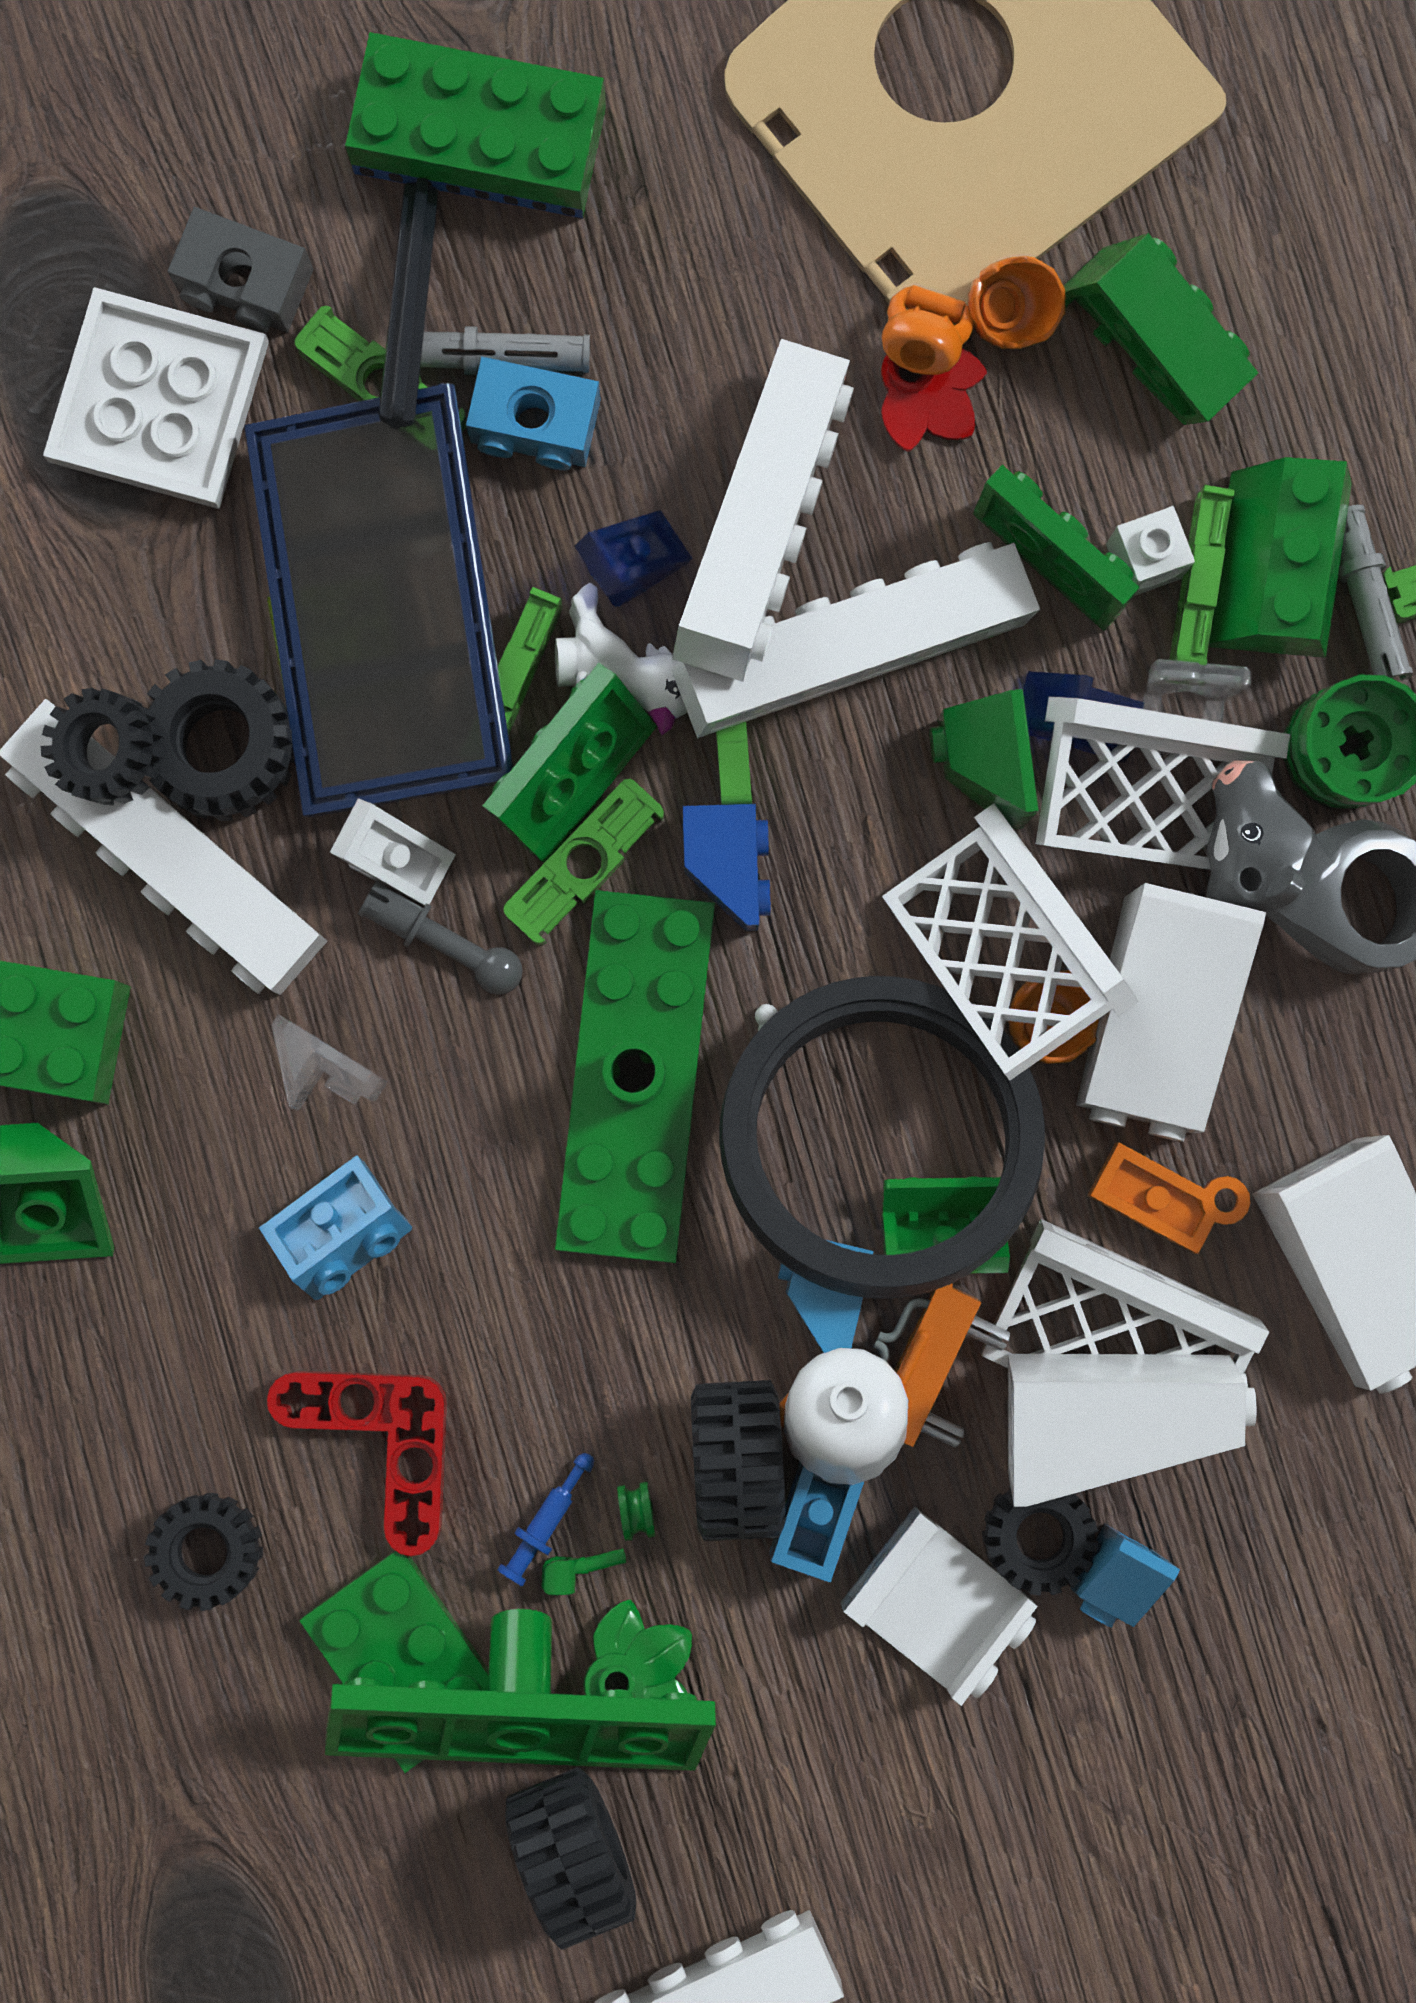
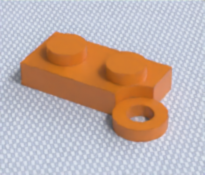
(1165, 1199)

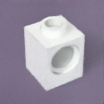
(1153, 549)

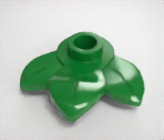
(642, 1656)

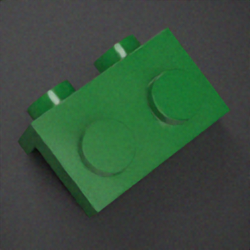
(931, 1210)

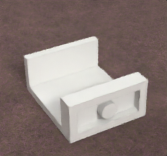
(940, 1606)

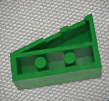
(1163, 327)

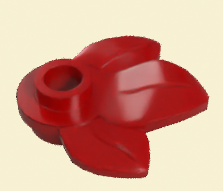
(930, 403)

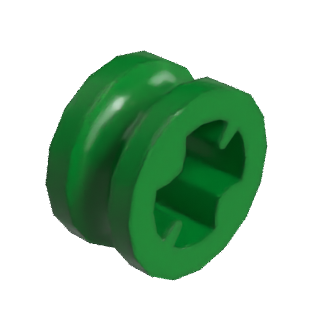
(636, 1511)

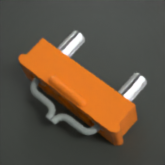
(931, 1353)

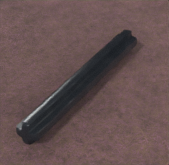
(408, 305)

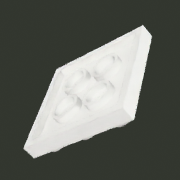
(156, 398)

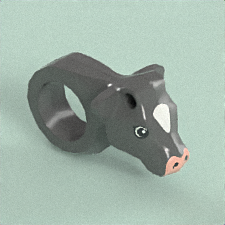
(1277, 864)

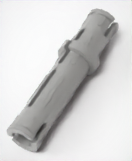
(571, 350)
(1363, 573)

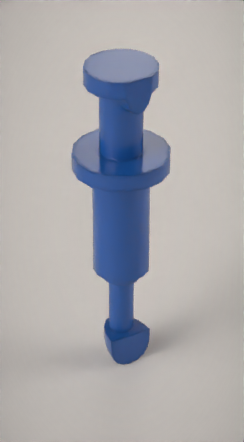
(544, 1522)

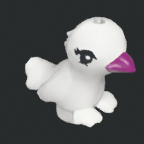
(646, 678)

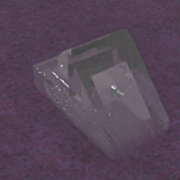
(305, 1059)

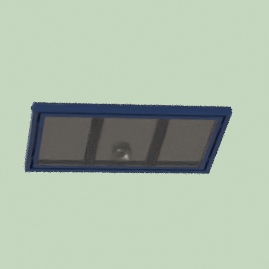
(379, 603)

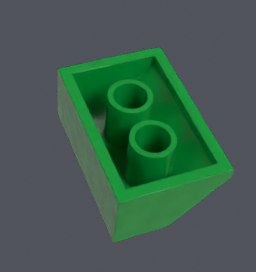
(1282, 557)

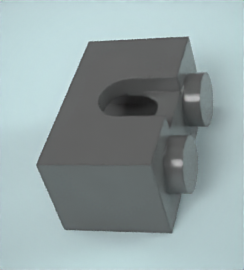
(218, 247)

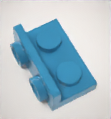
(335, 1229)

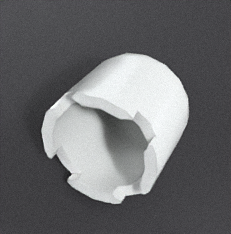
(846, 1416)

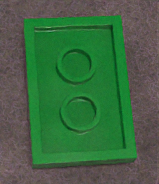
(1055, 546)
(570, 763)
(394, 1632)

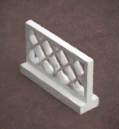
(1151, 733)
(1056, 925)
(1130, 1284)

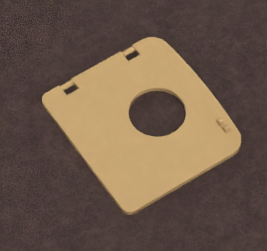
(1086, 116)

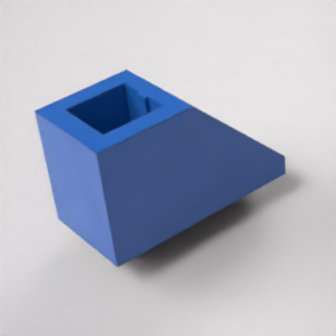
(722, 859)

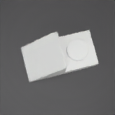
(392, 853)

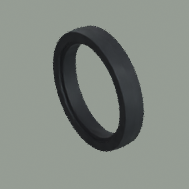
(839, 1268)

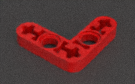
(385, 1416)

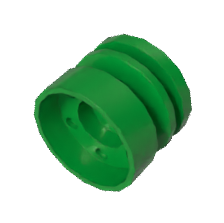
(1383, 721)

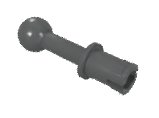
(495, 969)

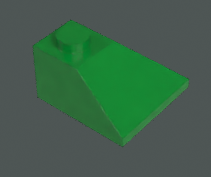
(989, 754)
(48, 1199)

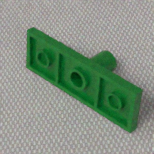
(621, 1145)
(518, 1715)

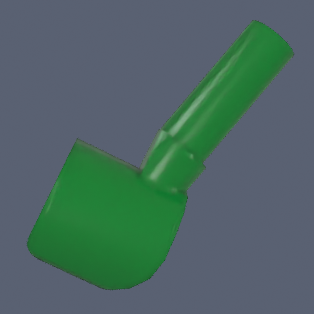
(561, 1571)

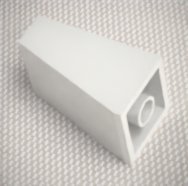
(1189, 973)
(1353, 1249)
(1117, 1417)

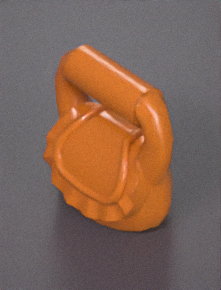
(925, 335)

